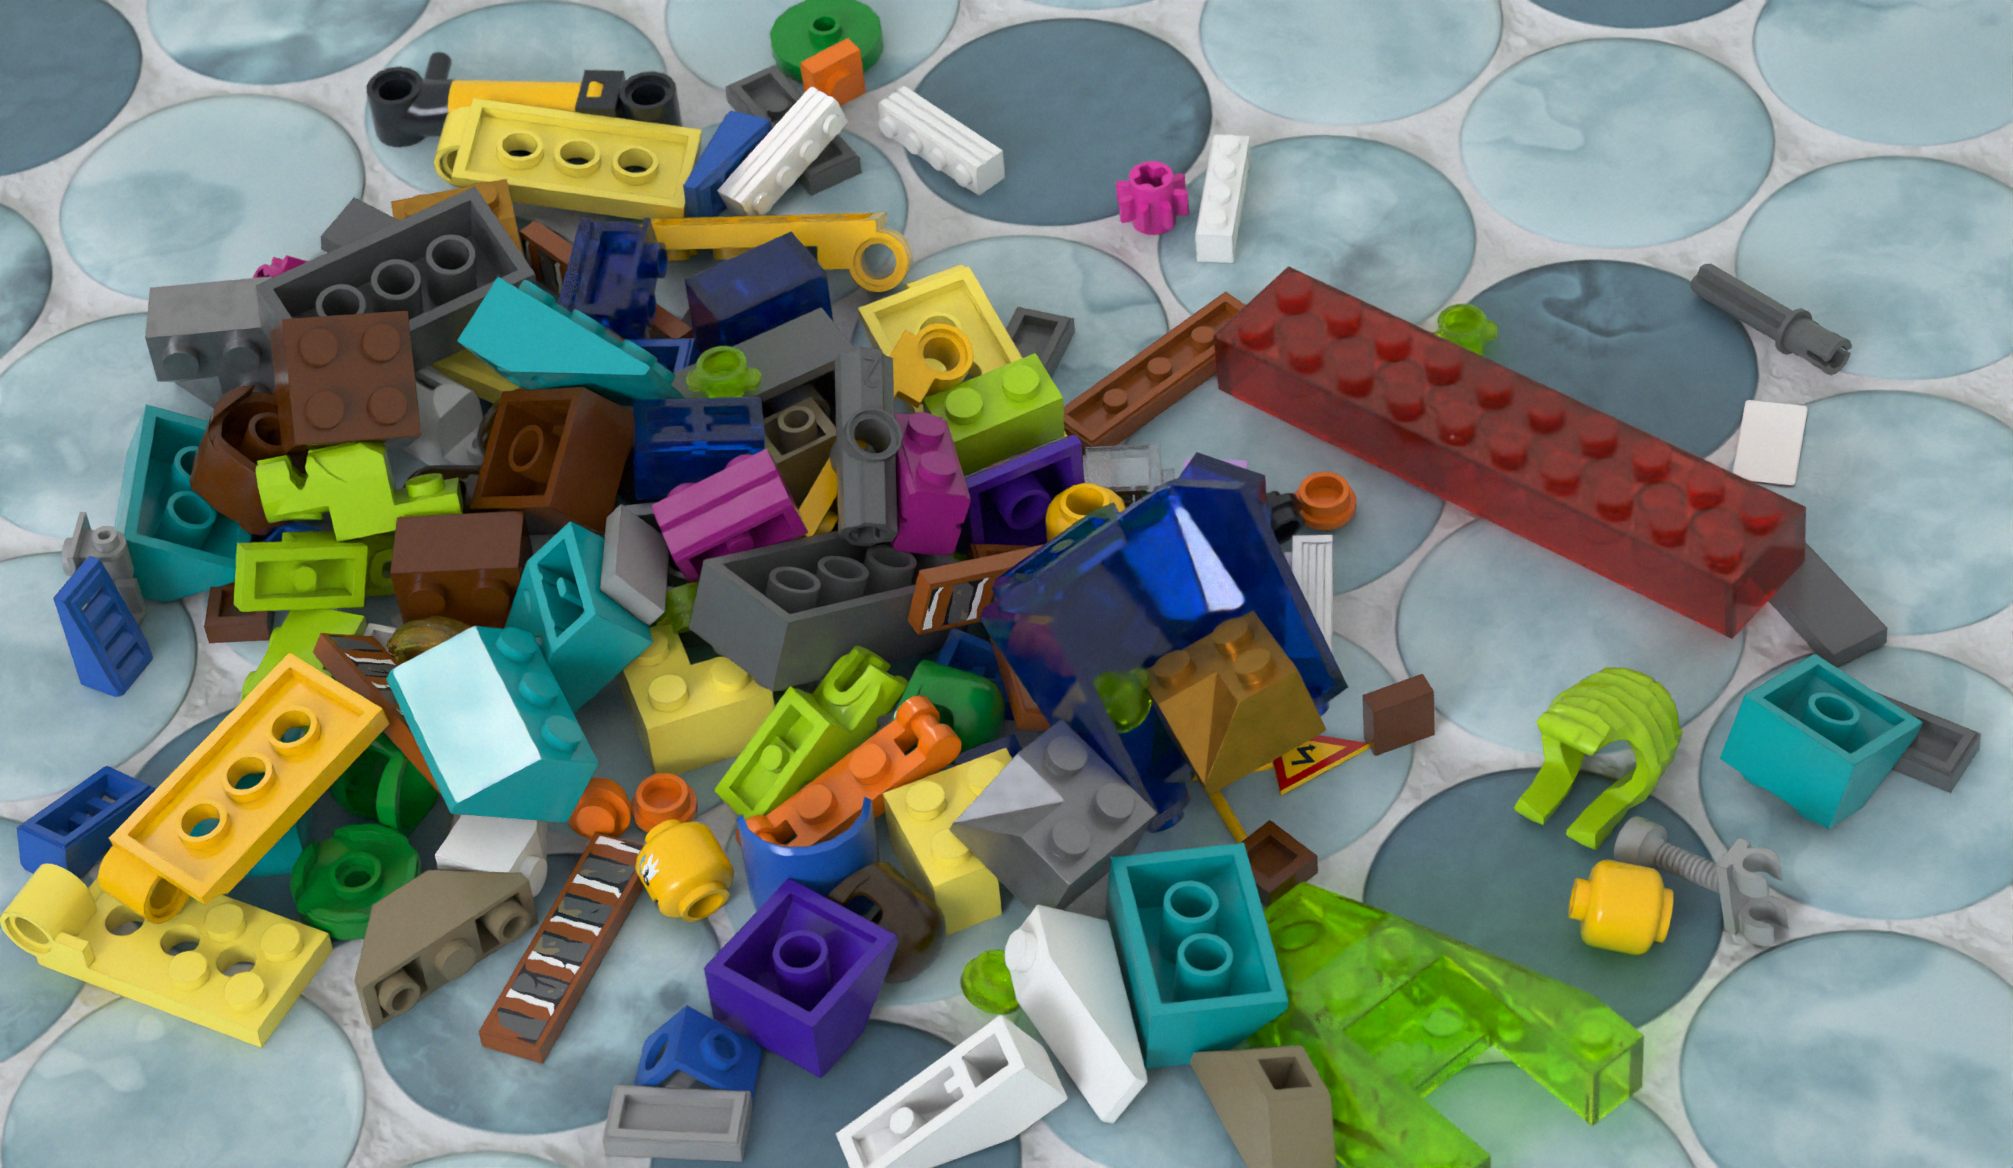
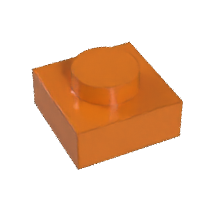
(835, 72)

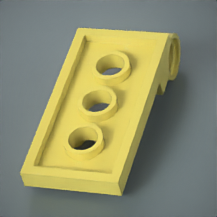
(481, 135)
(945, 298)
(73, 930)

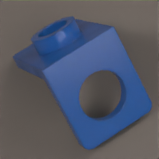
(702, 1051)

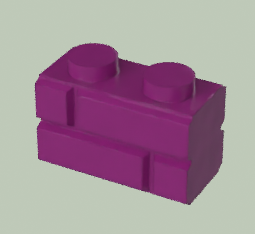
(928, 487)
(728, 513)

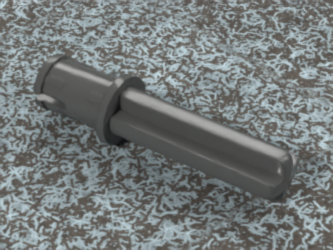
(1790, 329)

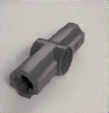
(864, 478)

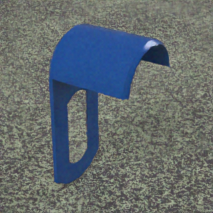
(814, 866)

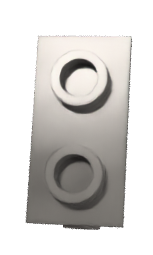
(112, 550)

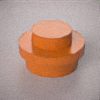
(1326, 501)
(663, 799)
(602, 810)

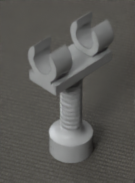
(1741, 890)

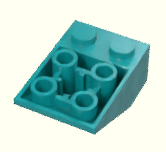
(548, 347)
(574, 622)

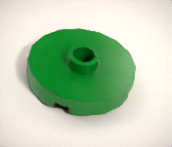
(819, 25)
(348, 874)

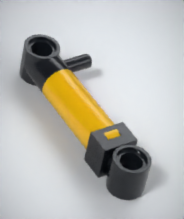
(412, 108)

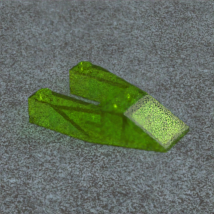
(1405, 1008)

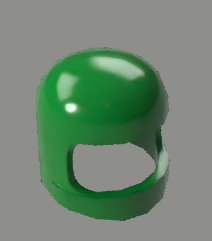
(964, 701)
(391, 777)

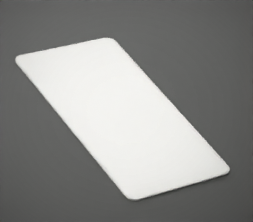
(1770, 442)

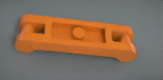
(876, 766)

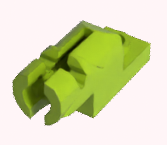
(355, 487)
(312, 571)
(811, 732)

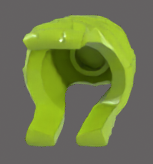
(1581, 722)

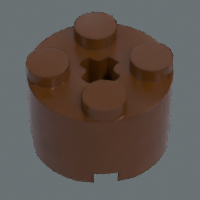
(224, 467)

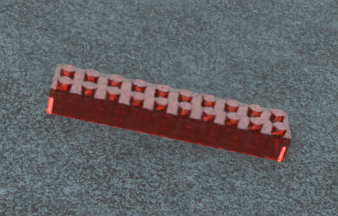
(1513, 451)

